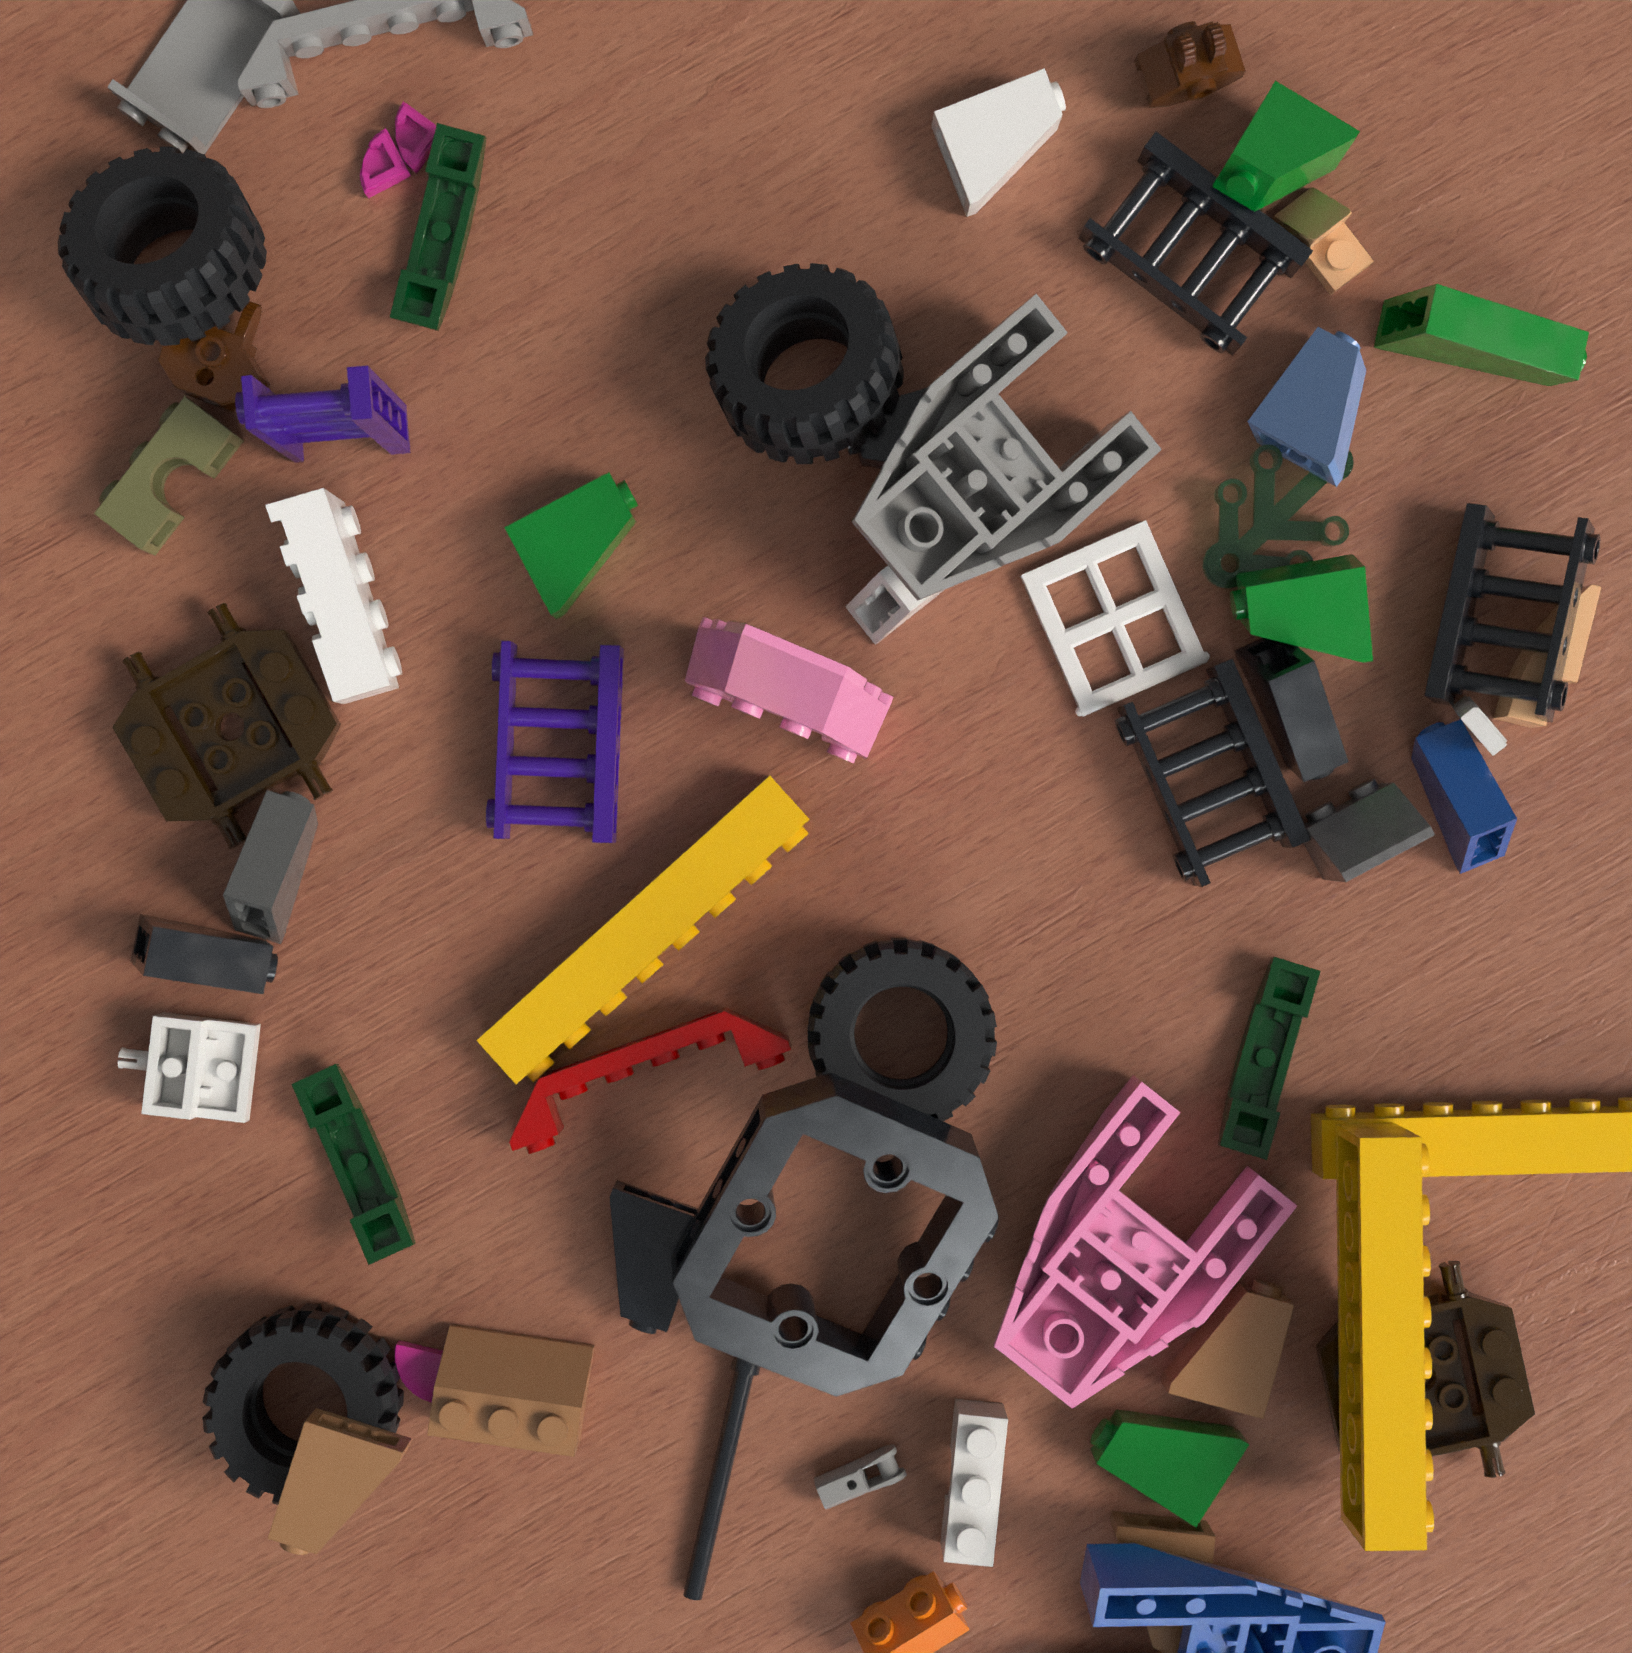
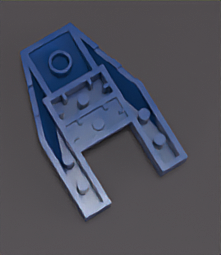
(1218, 1605)

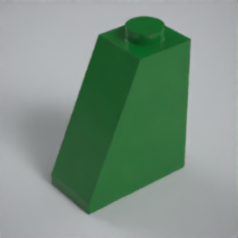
(1283, 149)
(573, 539)
(1309, 606)
(1169, 1458)

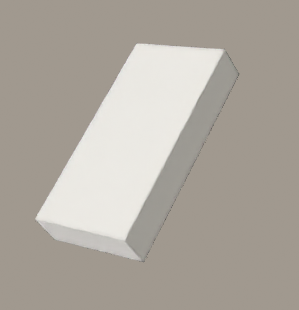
(1480, 725)

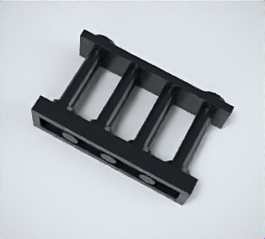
(1170, 166)
(1472, 581)
(1260, 779)

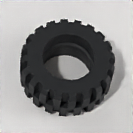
(135, 206)
(796, 309)
(915, 966)
(309, 1336)

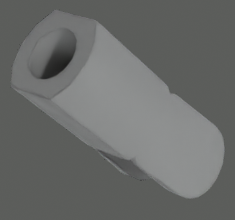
(851, 1480)

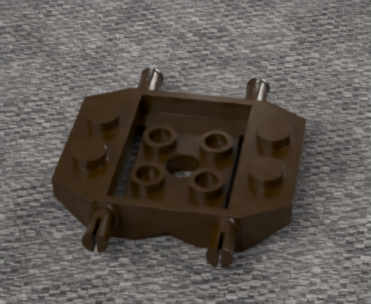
(200, 697)
(1494, 1365)

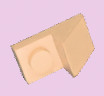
(1321, 226)

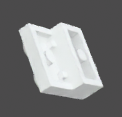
(197, 1067)

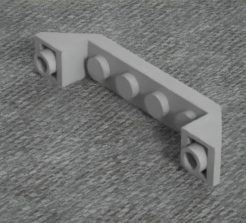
(269, 74)

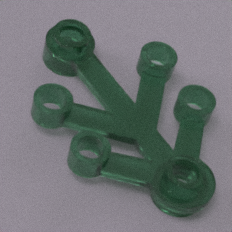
(1269, 521)

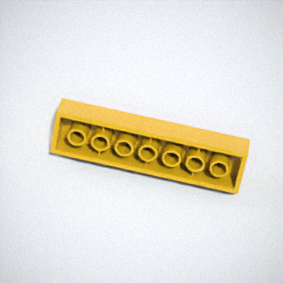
(1383, 1336)

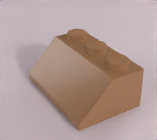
(511, 1390)

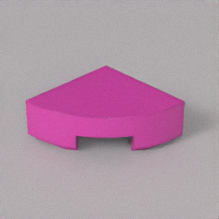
(413, 136)
(382, 165)
(418, 1368)

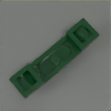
(442, 227)
(1265, 1056)
(357, 1161)

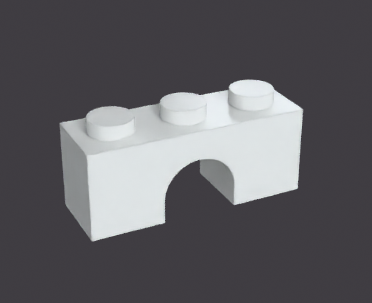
(975, 1482)

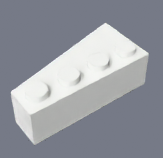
(337, 594)

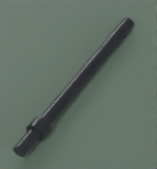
(720, 1477)

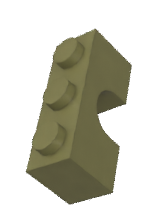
(137, 501)

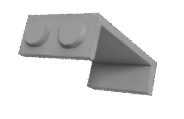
(194, 69)

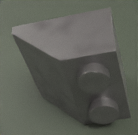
(1363, 831)

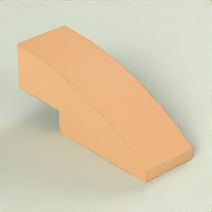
(1531, 664)

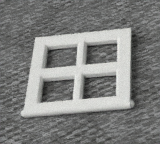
(1114, 618)

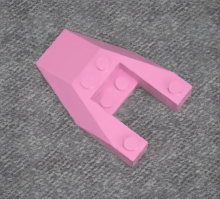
(788, 681)
(1111, 1279)

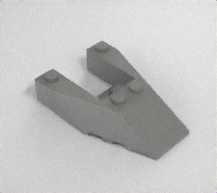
(973, 482)

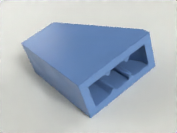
(1315, 405)

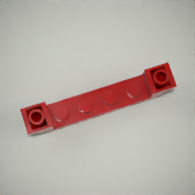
(541, 1117)

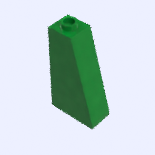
(1481, 336)

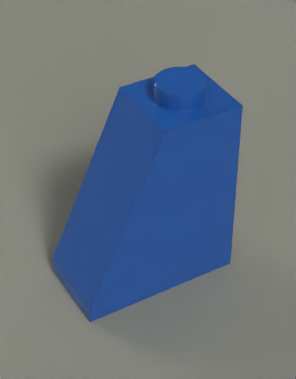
(1463, 795)

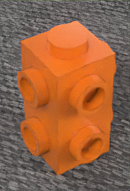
(913, 1620)

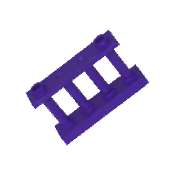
(356, 410)
(598, 768)

